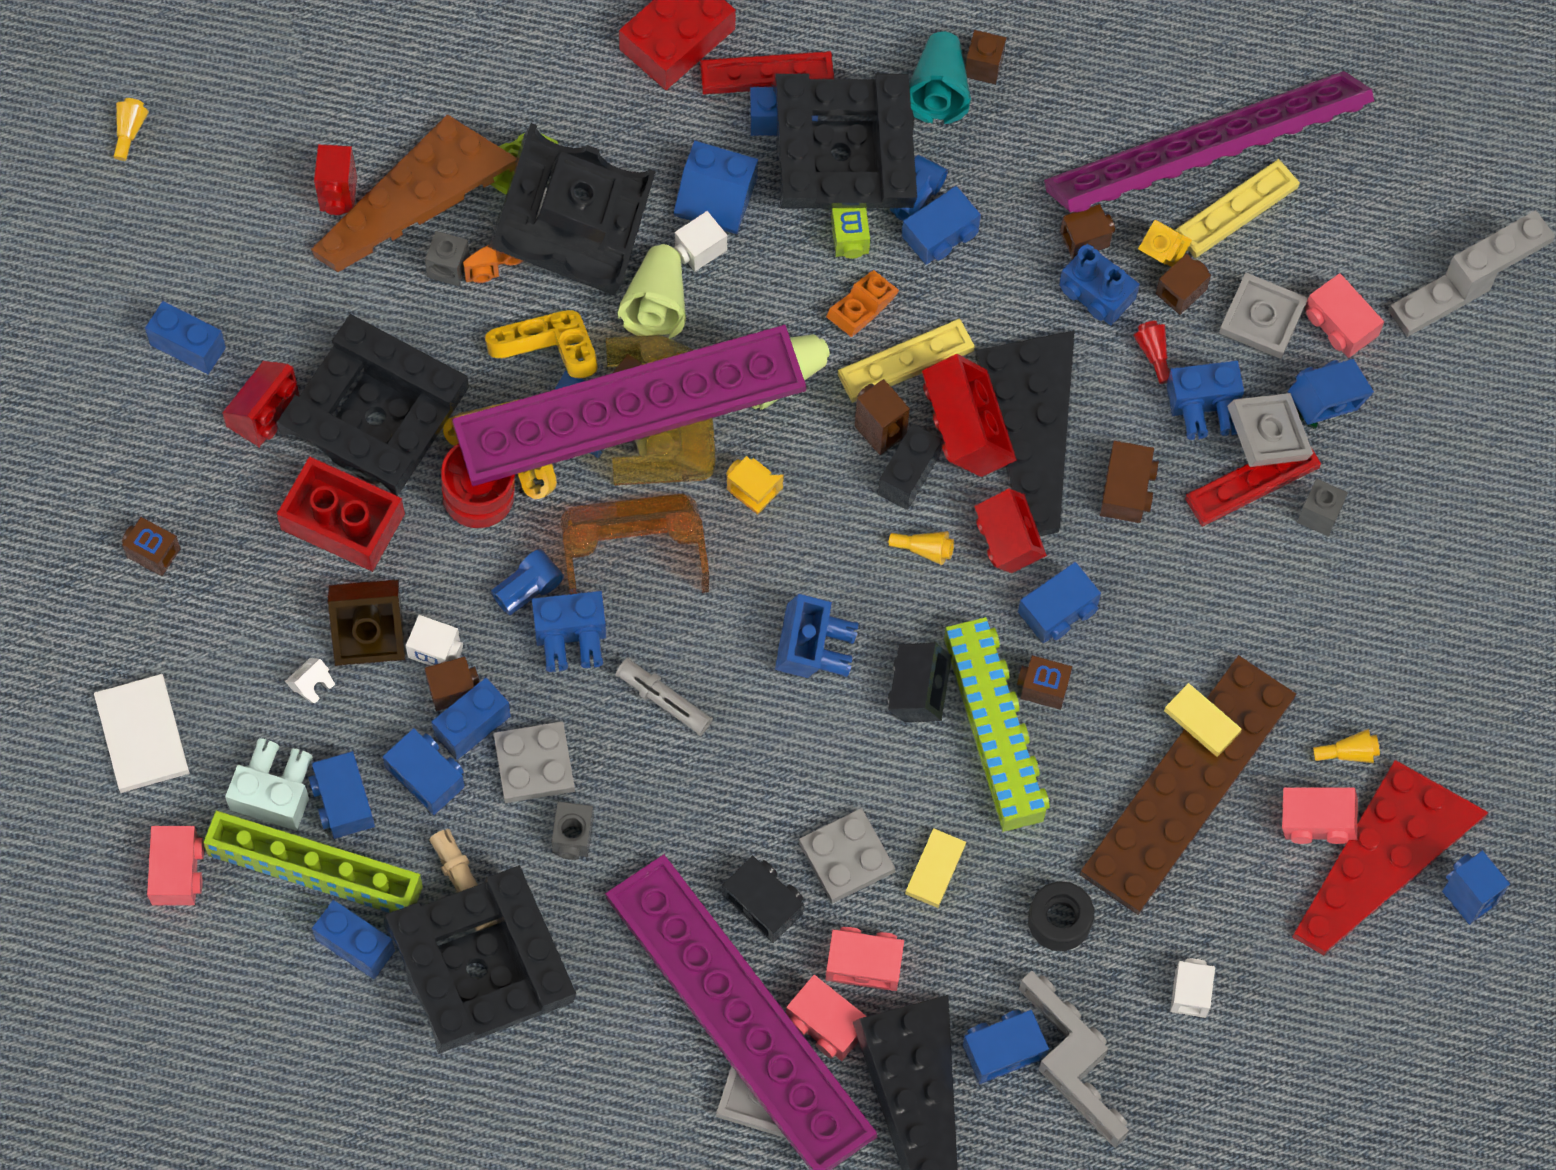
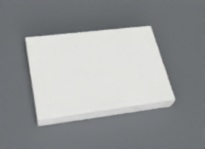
(141, 733)

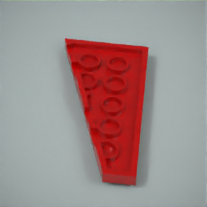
(1397, 839)

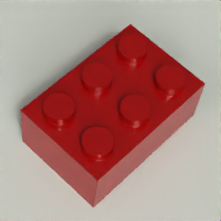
(675, 36)
(968, 415)
(341, 513)

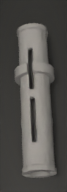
(633, 674)

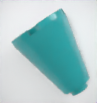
(940, 81)

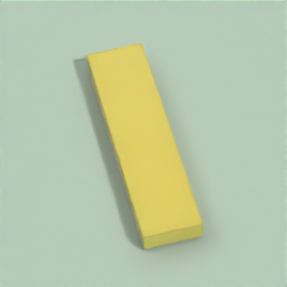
(1238, 207)
(907, 358)

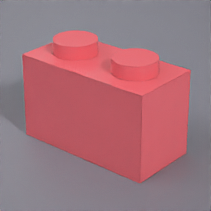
(1343, 316)
(1320, 814)
(173, 865)
(864, 959)
(825, 1018)

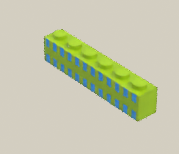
(995, 725)
(311, 863)

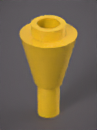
(130, 118)
(931, 546)
(1358, 748)

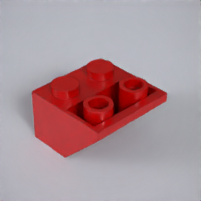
(262, 402)

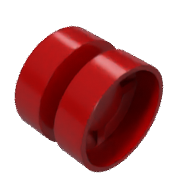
(474, 505)

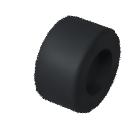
(1064, 894)

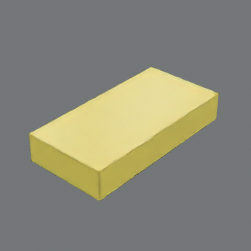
(1202, 720)
(935, 868)

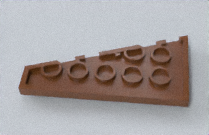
(416, 189)

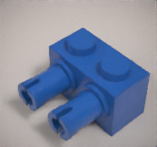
(1098, 285)
(1202, 390)
(570, 620)
(803, 638)

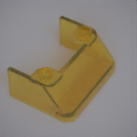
(672, 455)

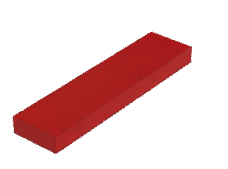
(741, 73)
(1244, 487)

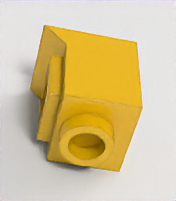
(1164, 243)
(753, 483)

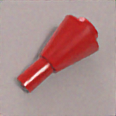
(1152, 341)

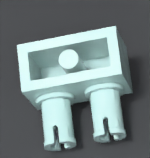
(267, 796)

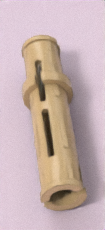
(455, 864)

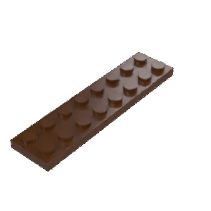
(1185, 790)

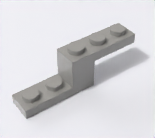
(1471, 273)
(1074, 1058)

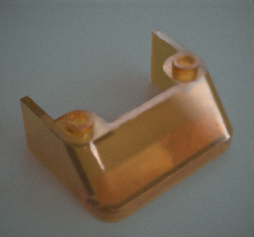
(670, 514)

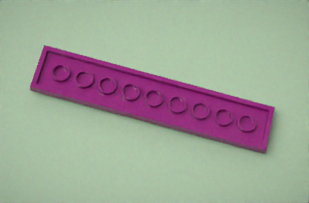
(1208, 141)
(628, 405)
(741, 1016)

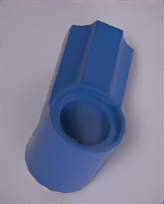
(929, 181)
(535, 576)

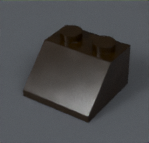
(366, 622)

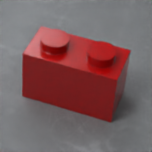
(335, 179)
(1009, 531)

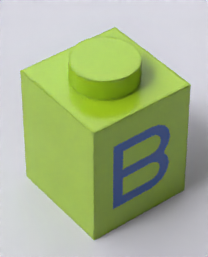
(850, 232)

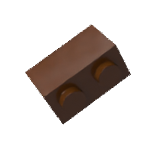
(881, 416)
(1127, 482)

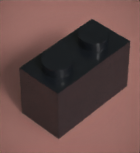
(910, 466)
(919, 682)
(763, 898)

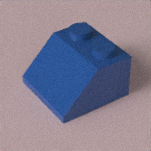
(716, 183)

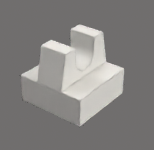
(307, 676)

